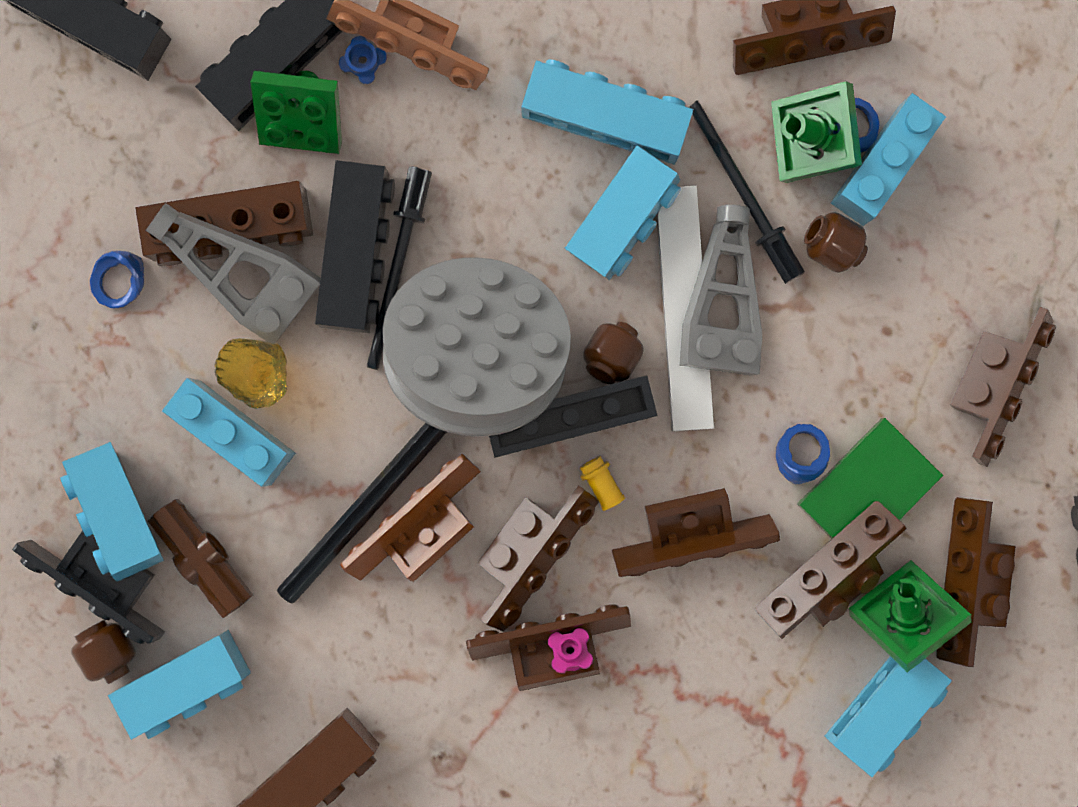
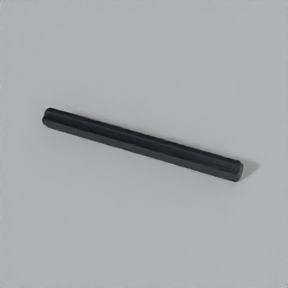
(359, 512)

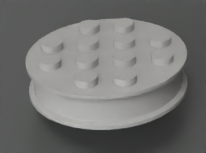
(475, 346)

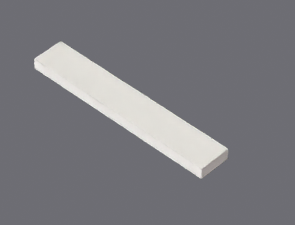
(679, 267)

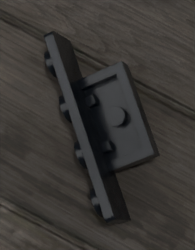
(81, 576)

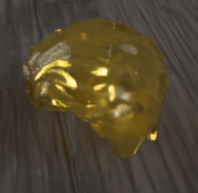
(252, 371)

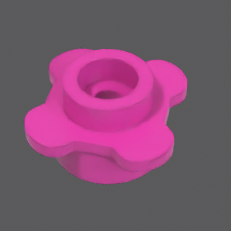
(570, 662)

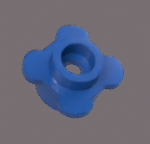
(362, 48)

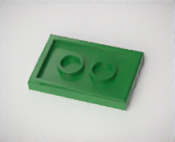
(877, 468)

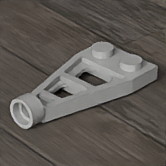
(279, 299)
(718, 347)

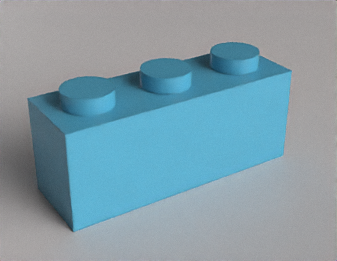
(888, 159)
(625, 214)
(228, 432)
(110, 512)
(180, 686)
(887, 713)

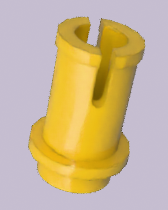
(602, 482)

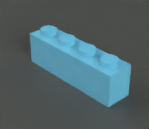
(606, 111)

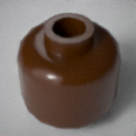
(836, 242)
(613, 352)
(103, 652)

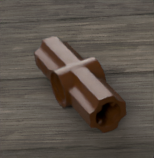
(200, 558)

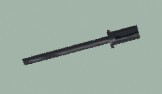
(410, 211)
(772, 240)

